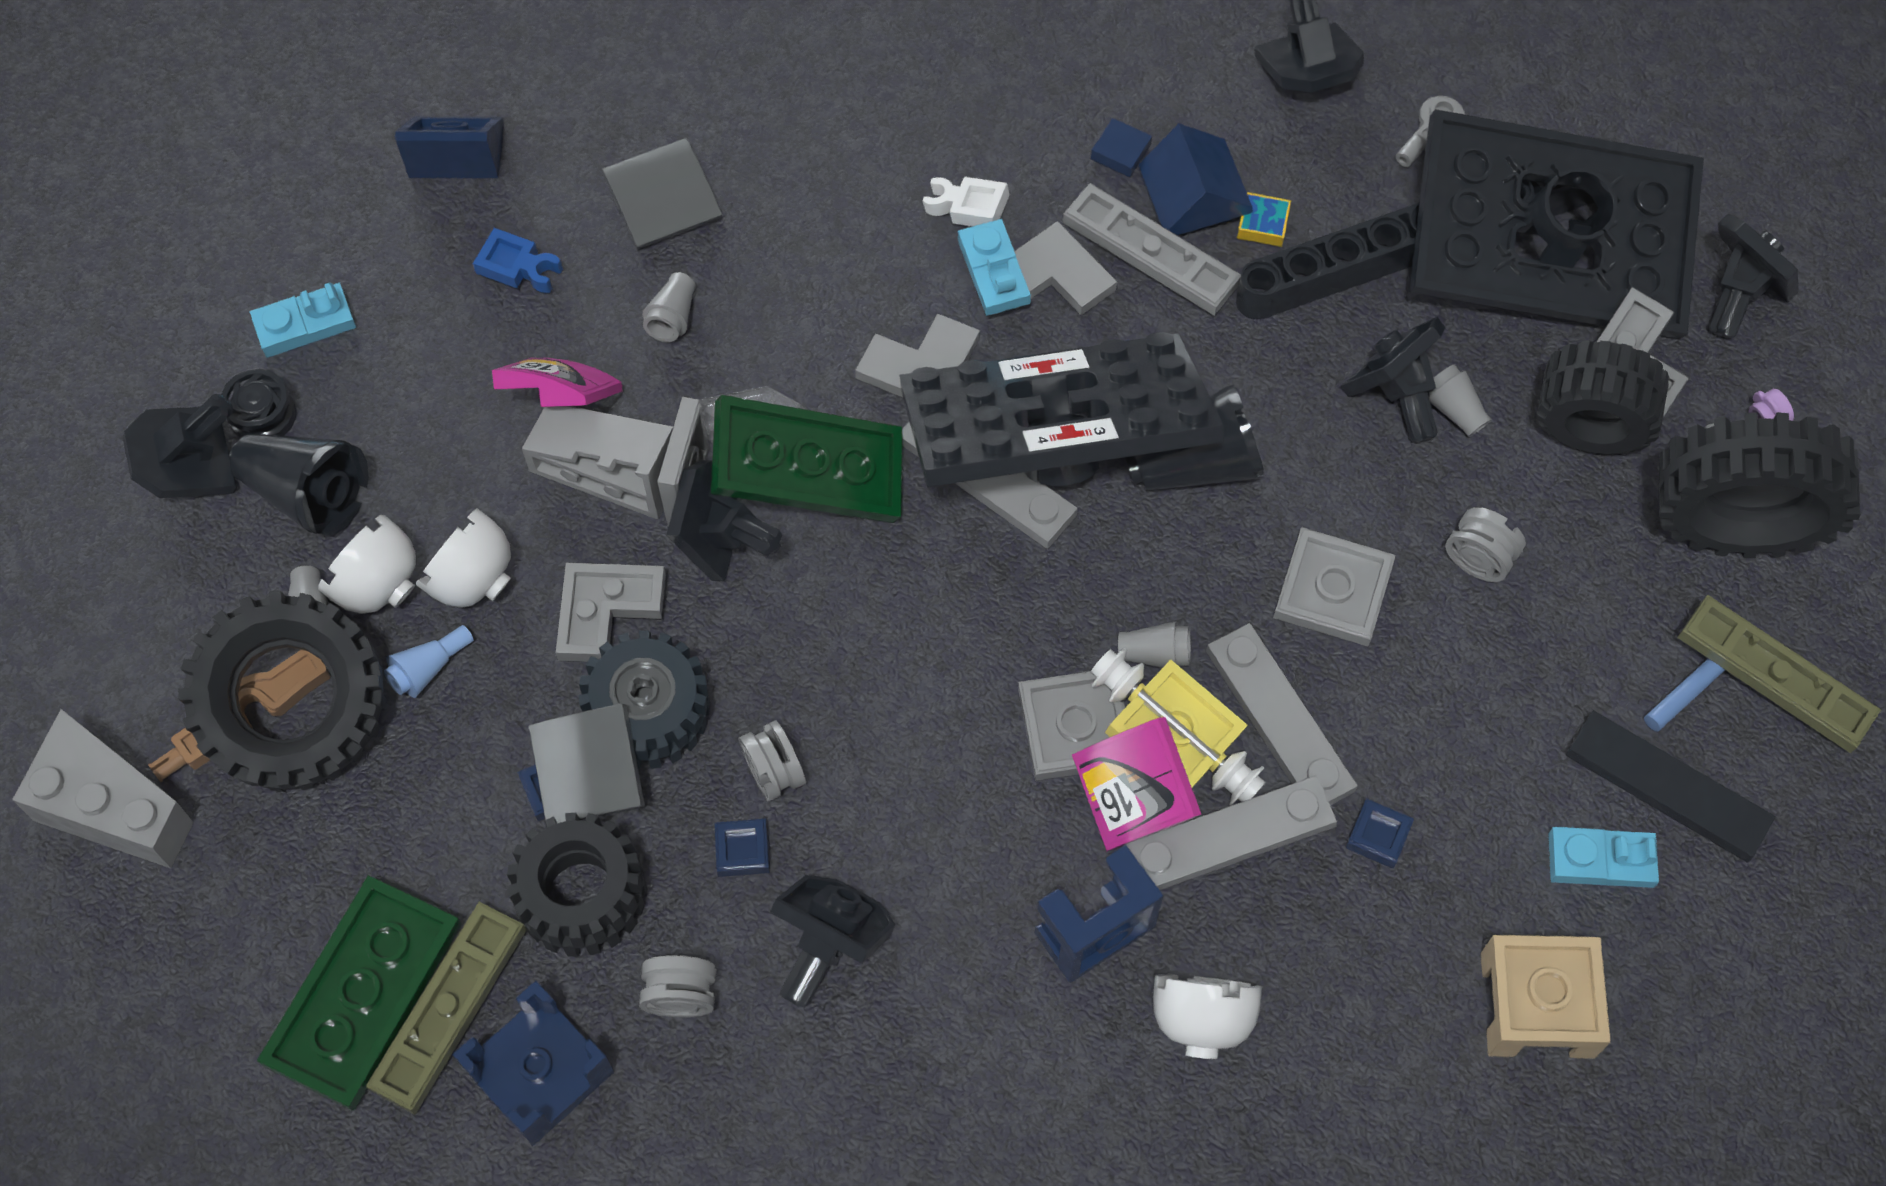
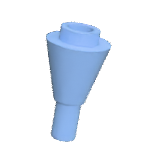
(416, 667)

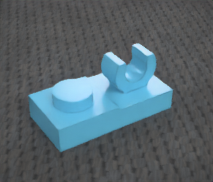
(994, 267)
(302, 319)
(1603, 857)

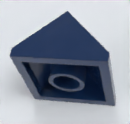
(451, 147)
(1193, 181)

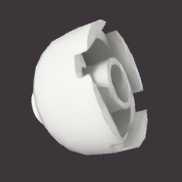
(469, 564)
(372, 569)
(1205, 1012)

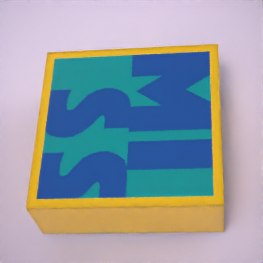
(1267, 221)

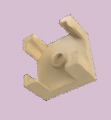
(1546, 994)

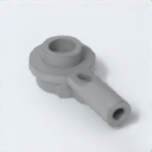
(1417, 142)

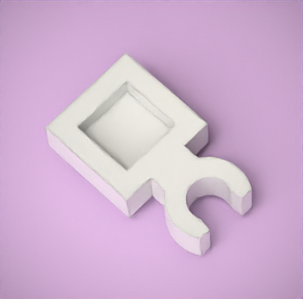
(971, 203)

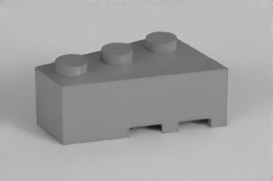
(600, 455)
(100, 797)

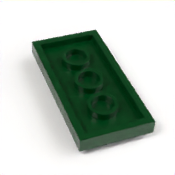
(806, 459)
(359, 992)

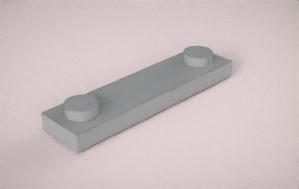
(1152, 249)
(1018, 500)
(1278, 712)
(1235, 833)

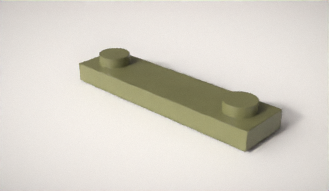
(1779, 674)
(446, 1008)

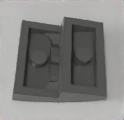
(662, 193)
(587, 763)

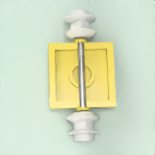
(1197, 720)

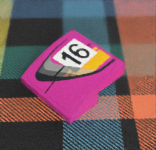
(558, 381)
(1136, 783)

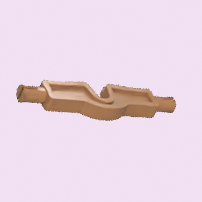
(275, 691)

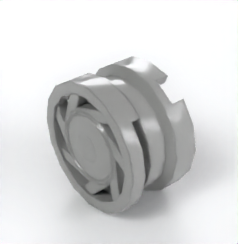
(1485, 545)
(765, 762)
(677, 986)

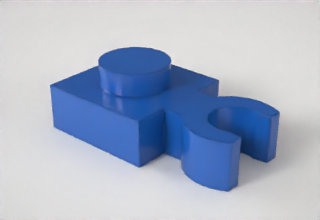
(512, 258)

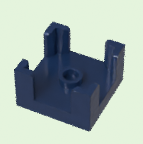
(1129, 914)
(535, 1065)

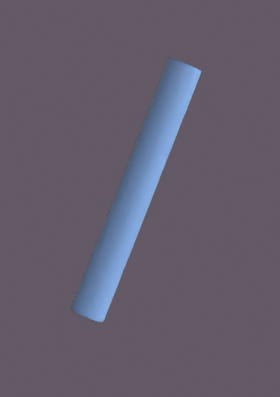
(1683, 695)

